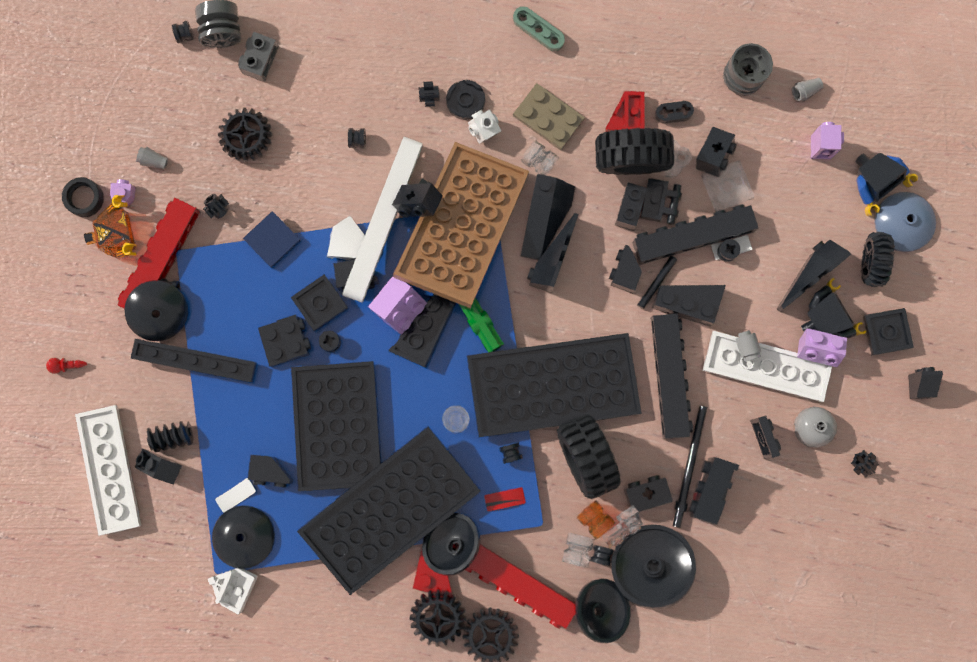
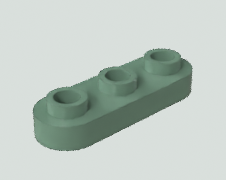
(534, 21)

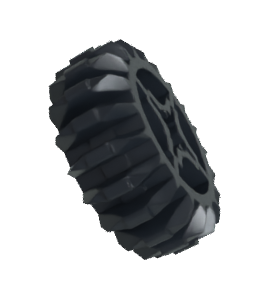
(230, 133)
(877, 259)
(429, 617)
(480, 621)

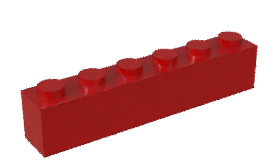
(162, 248)
(524, 587)

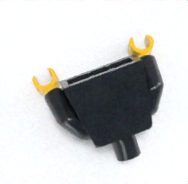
(829, 314)

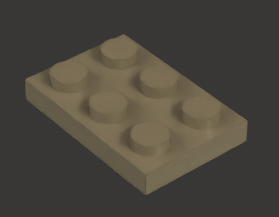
(548, 116)

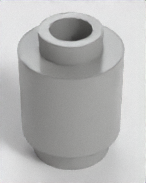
(748, 345)

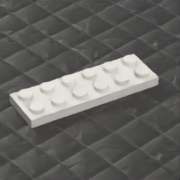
(774, 370)
(108, 470)

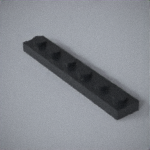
(193, 360)

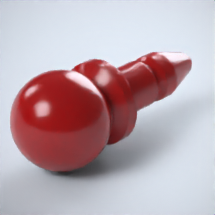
(56, 365)

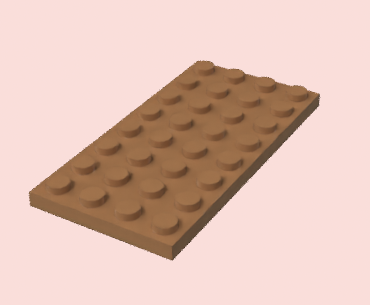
(456, 245)

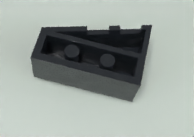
(712, 490)

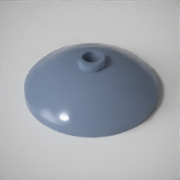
(893, 220)

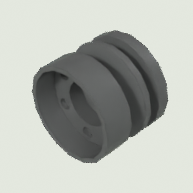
(218, 23)
(755, 62)

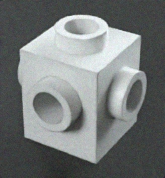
(484, 125)

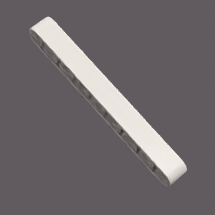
(381, 221)

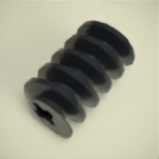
(170, 437)

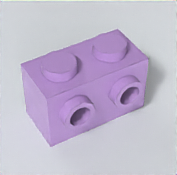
(826, 141)
(822, 347)

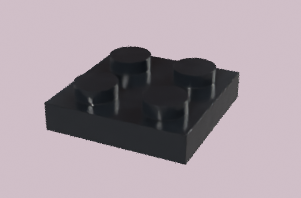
(319, 302)
(888, 331)
(763, 431)

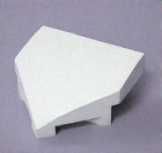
(345, 240)
(233, 588)

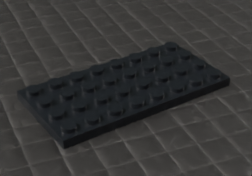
(553, 384)
(389, 510)

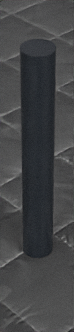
(657, 282)

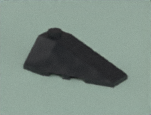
(549, 265)

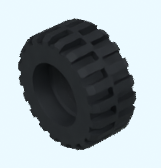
(634, 151)
(589, 456)

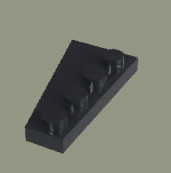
(424, 332)

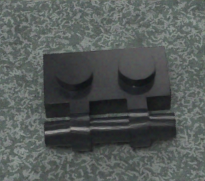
(655, 198)

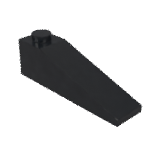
(548, 208)
(819, 263)

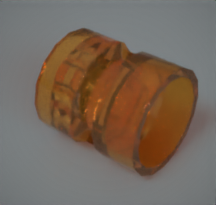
(595, 519)

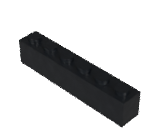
(695, 234)
(670, 376)

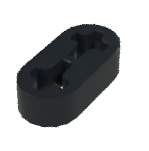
(673, 107)

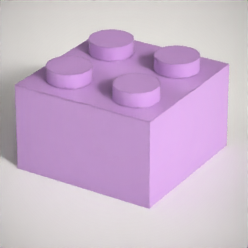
(397, 305)

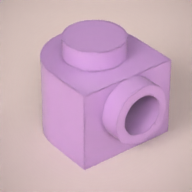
(123, 187)

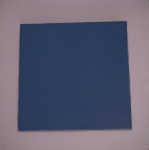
(271, 239)

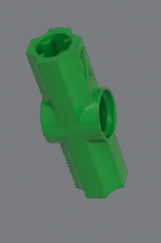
(482, 326)

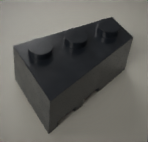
(691, 302)

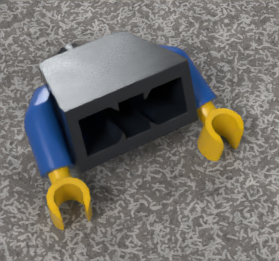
(879, 177)

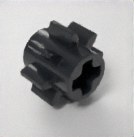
(429, 94)
(215, 206)
(864, 463)

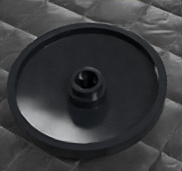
(654, 567)

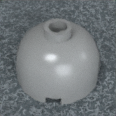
(807, 430)

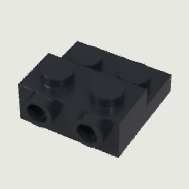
(284, 340)

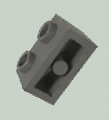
(258, 56)

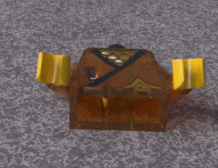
(113, 231)

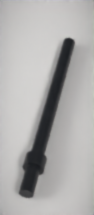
(680, 505)

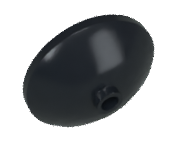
(156, 296)
(257, 534)
(441, 544)
(611, 611)

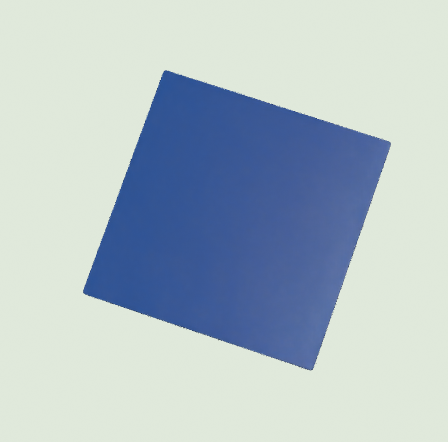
(237, 292)

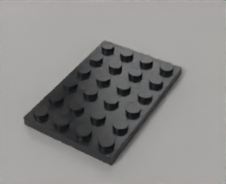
(335, 424)

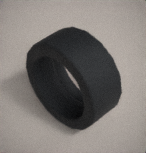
(69, 189)

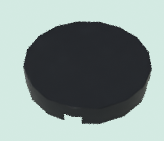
(465, 99)

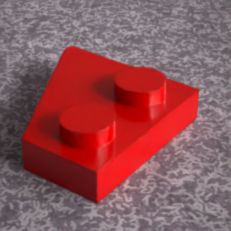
(629, 112)
(427, 579)

